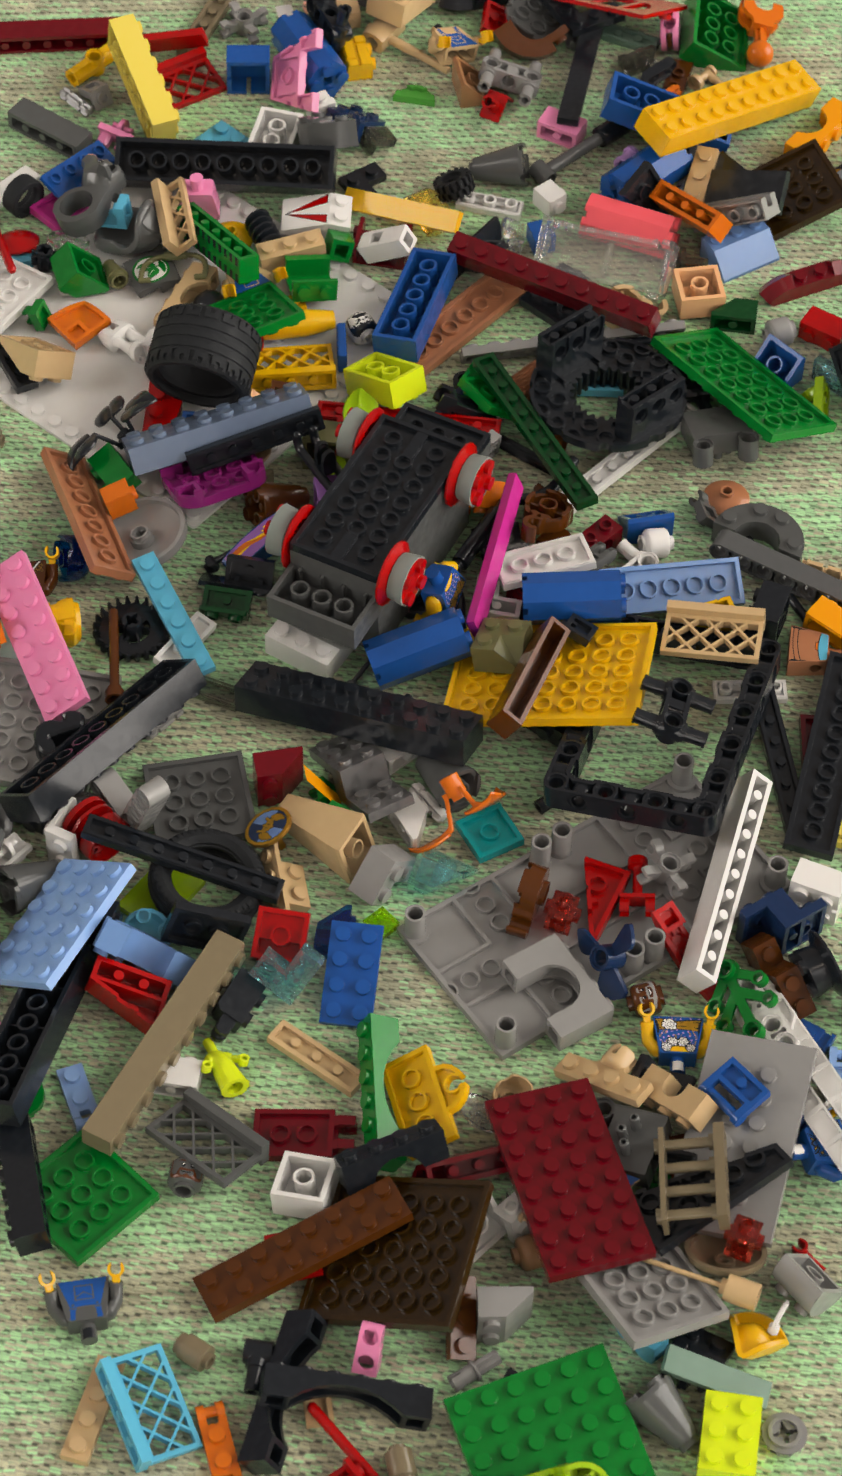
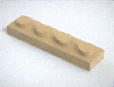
(699, 174)
(315, 1057)
(87, 1421)

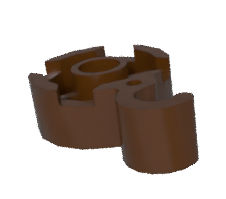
(544, 514)
(533, 894)

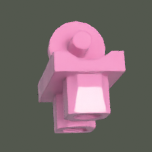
(109, 133)

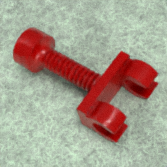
(637, 897)

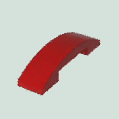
(671, 922)

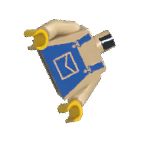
(453, 41)
(232, 288)

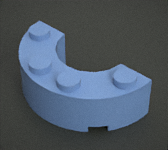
(142, 950)

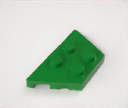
(477, 390)

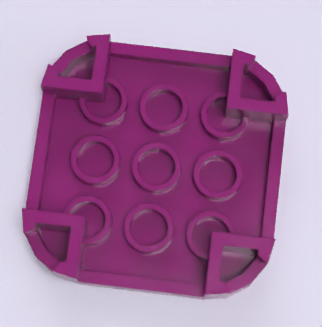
(212, 485)

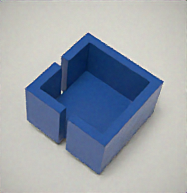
(245, 62)

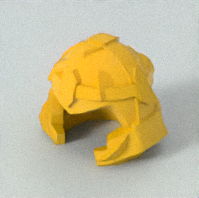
(68, 619)

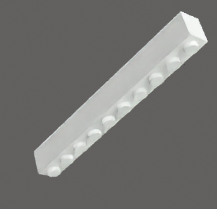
(724, 882)

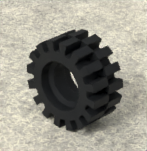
(454, 184)

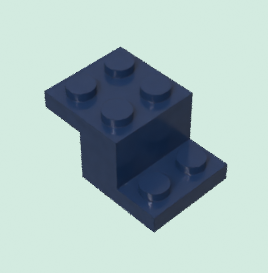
(781, 918)

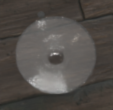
(474, 1112)

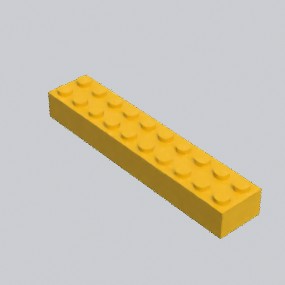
(726, 107)

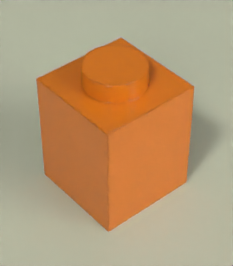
(119, 498)

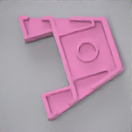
(290, 72)

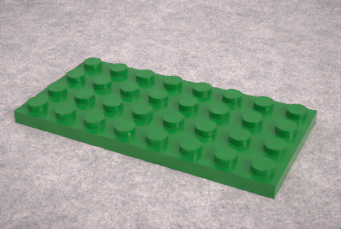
(743, 385)

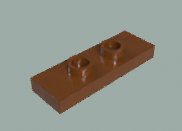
(679, 75)

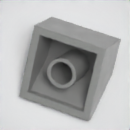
(501, 1311)

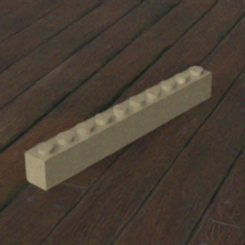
(163, 1043)

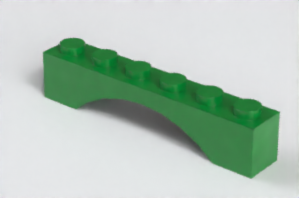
(377, 1039)

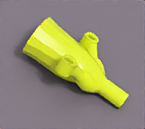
(224, 1070)

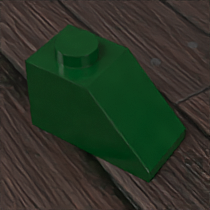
(736, 316)

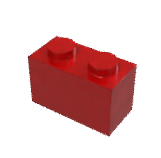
(821, 328)

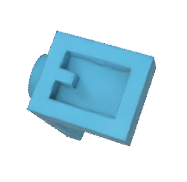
(121, 214)

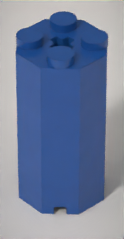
(324, 66)
(669, 168)
(586, 593)
(418, 647)

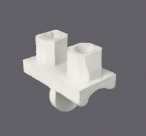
(14, 850)

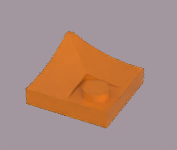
(79, 323)

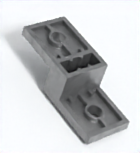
(361, 777)

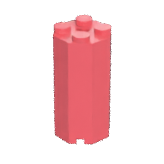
(630, 219)

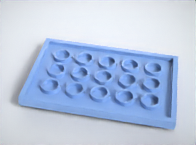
(60, 921)

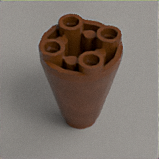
(265, 500)

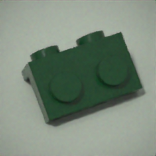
(226, 603)

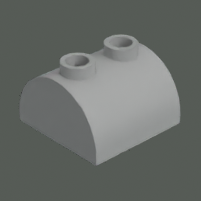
(806, 1283)

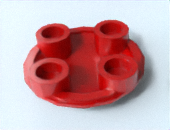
(20, 241)

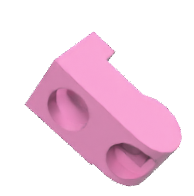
(369, 1349)

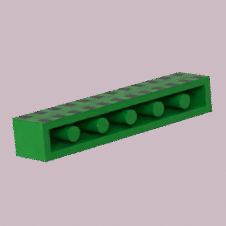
(223, 247)

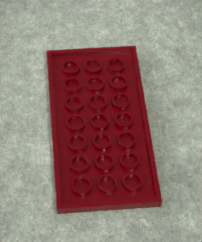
(569, 1180)

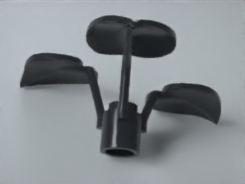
(87, 442)

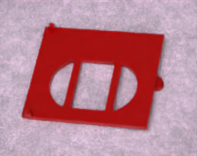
(654, 7)

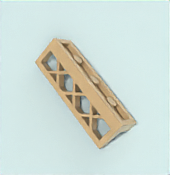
(170, 219)

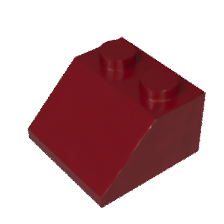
(276, 774)

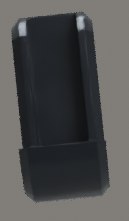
(54, 732)

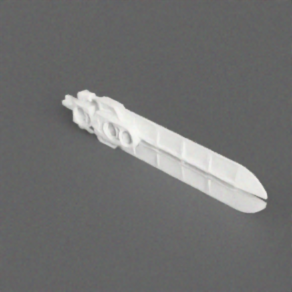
(824, 1075)

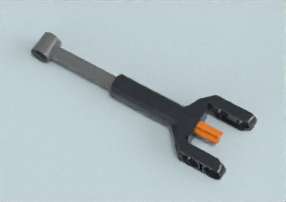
(603, 134)

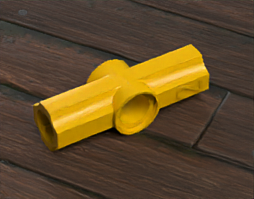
(91, 65)

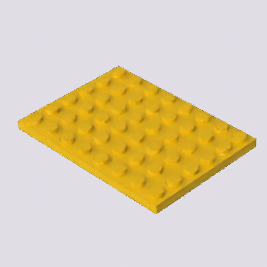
(583, 687)

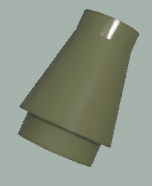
(115, 275)

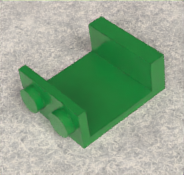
(310, 278)

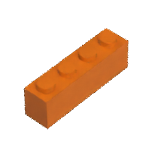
(691, 210)

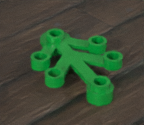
(738, 998)

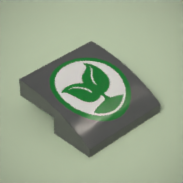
(162, 273)

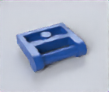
(740, 1085)

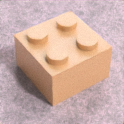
(697, 291)

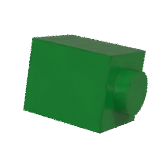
(339, 245)

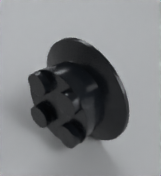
(817, 966)

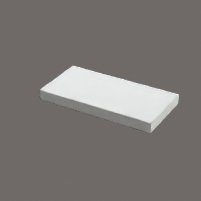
(556, 555)

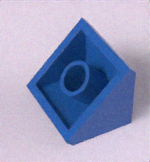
(781, 360)
(636, 523)

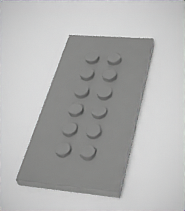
(787, 1074)

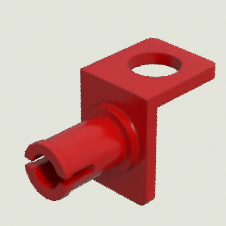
(494, 105)

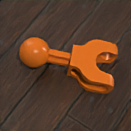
(760, 25)

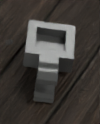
(704, 511)

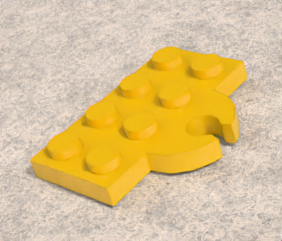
(422, 1092)

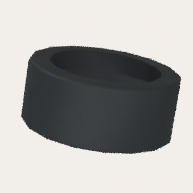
(16, 189)

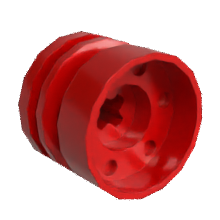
(76, 820)

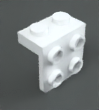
(60, 842)

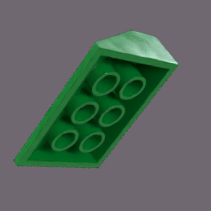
(713, 35)

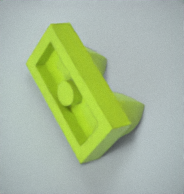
(819, 394)

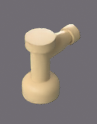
(696, 81)

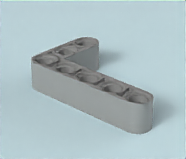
(138, 808)

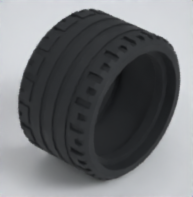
(203, 355)

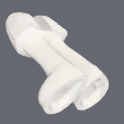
(120, 336)

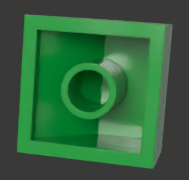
(78, 272)

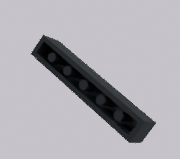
(23, 1189)

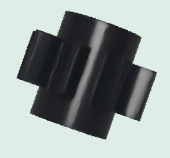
(41, 257)

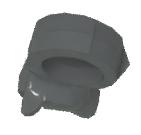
(100, 187)

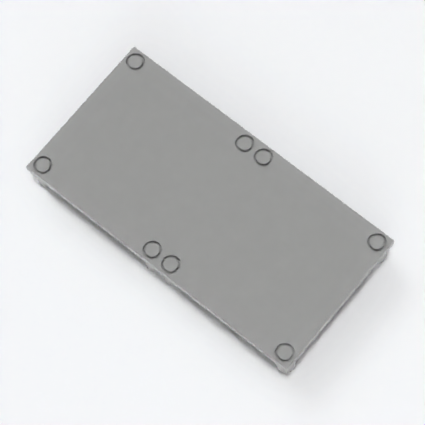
(466, 935)

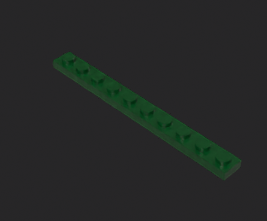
(535, 431)

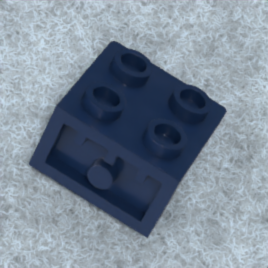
(356, 112)

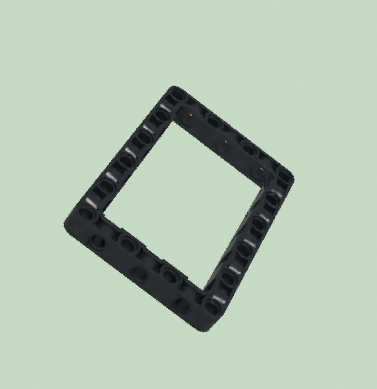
(659, 809)

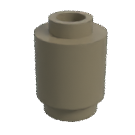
(194, 1351)
(400, 1461)

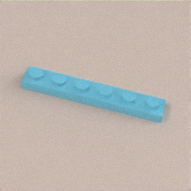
(172, 611)

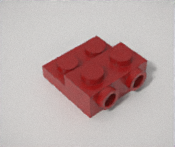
(281, 930)

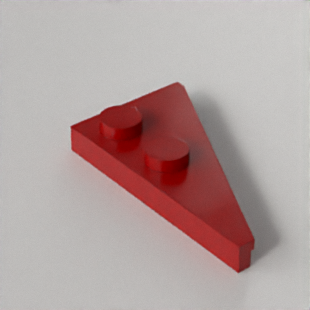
(603, 892)

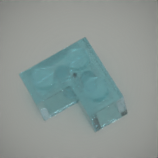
(285, 977)

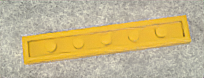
(405, 210)

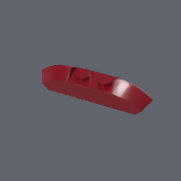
(802, 282)
(466, 1165)

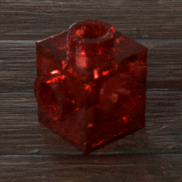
(562, 912)
(743, 1238)

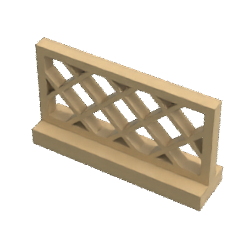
(715, 617)

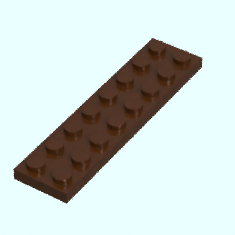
(302, 1249)

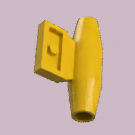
(315, 323)

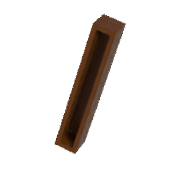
(528, 677)

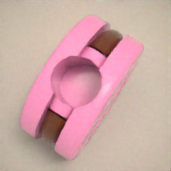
(670, 33)

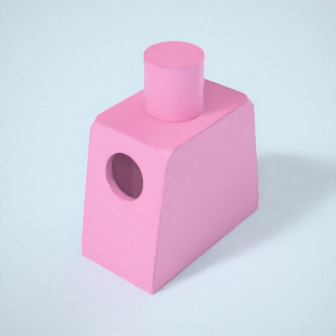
(203, 194)

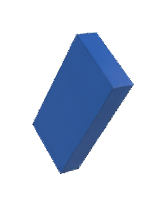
(341, 346)

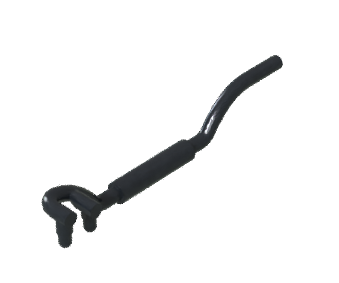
(482, 533)

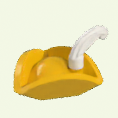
(757, 1334)

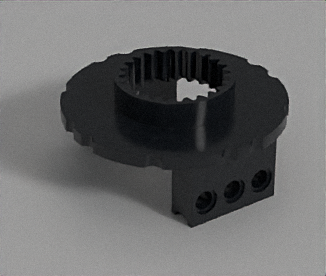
(580, 356)

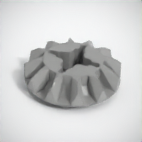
(789, 1423)

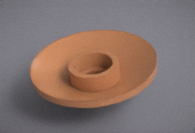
(726, 494)

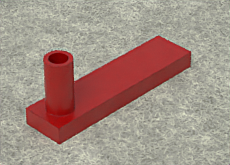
(177, 39)

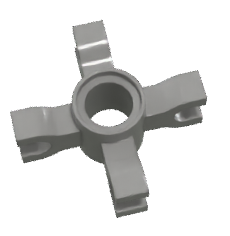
(243, 22)
(666, 868)

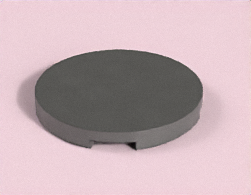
(531, 18)

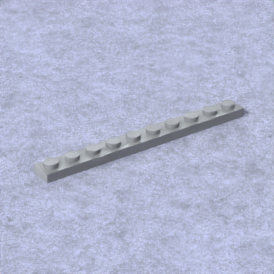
(522, 348)

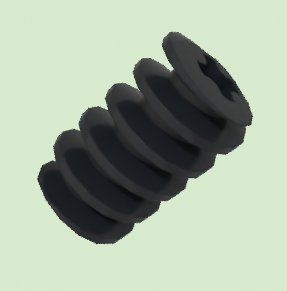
(261, 226)

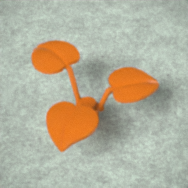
(456, 790)

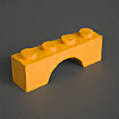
(831, 129)

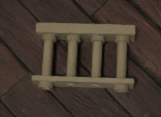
(716, 1164)

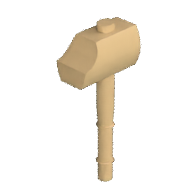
(383, 34)

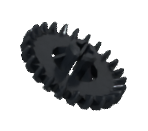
(133, 621)

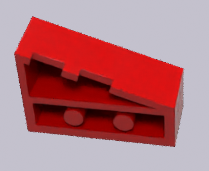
(128, 991)

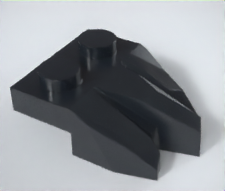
(706, 1345)

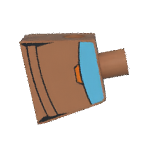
(807, 652)

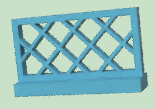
(126, 1416)

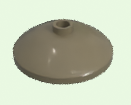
(707, 1256)

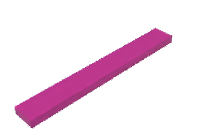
(495, 553)

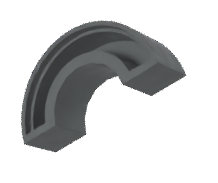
(322, 130)
(763, 524)

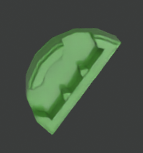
(415, 95)

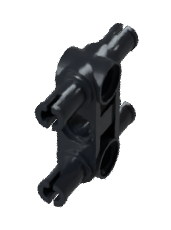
(332, 20)
(677, 699)

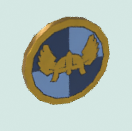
(269, 828)

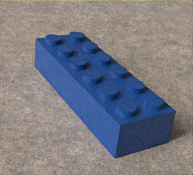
(628, 96)
(415, 304)

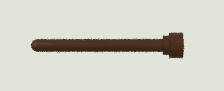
(114, 689)

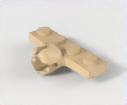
(608, 1075)

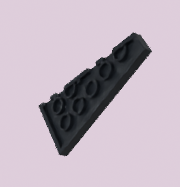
(745, 1178)

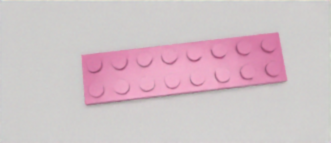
(38, 640)

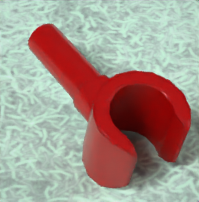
(804, 1245)

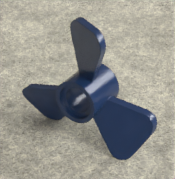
(608, 959)

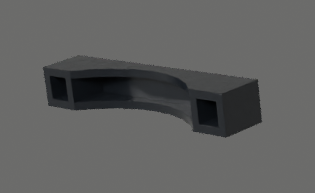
(403, 1404)
(264, 1441)

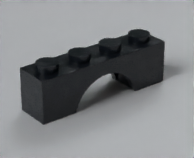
(360, 1165)

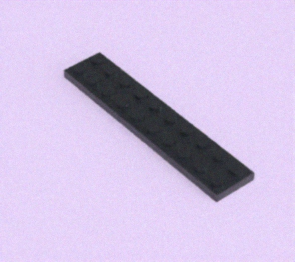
(818, 795)

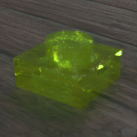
(384, 918)

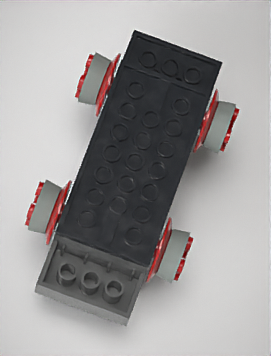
(380, 525)

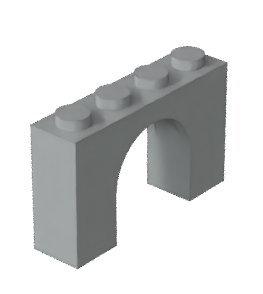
(552, 960)

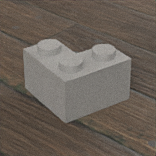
(379, 872)

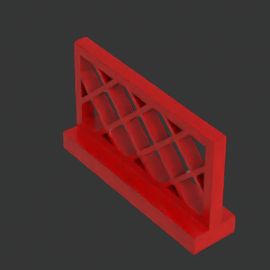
(187, 64)

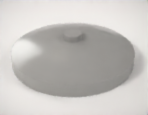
(153, 527)

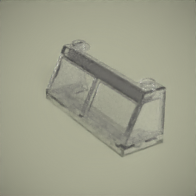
(607, 256)

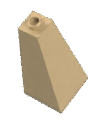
(330, 833)

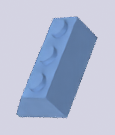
(741, 251)

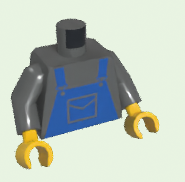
(84, 1304)

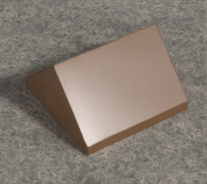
(466, 83)

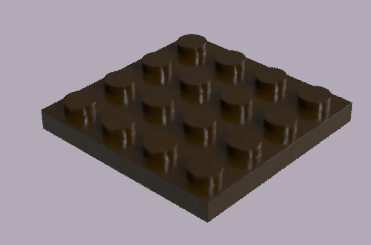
(812, 188)

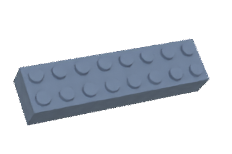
(167, 443)

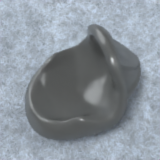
(139, 237)

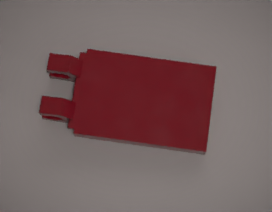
(305, 1131)

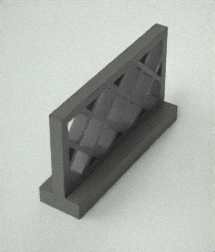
(222, 1127)

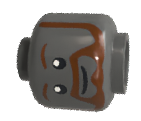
(184, 1178)

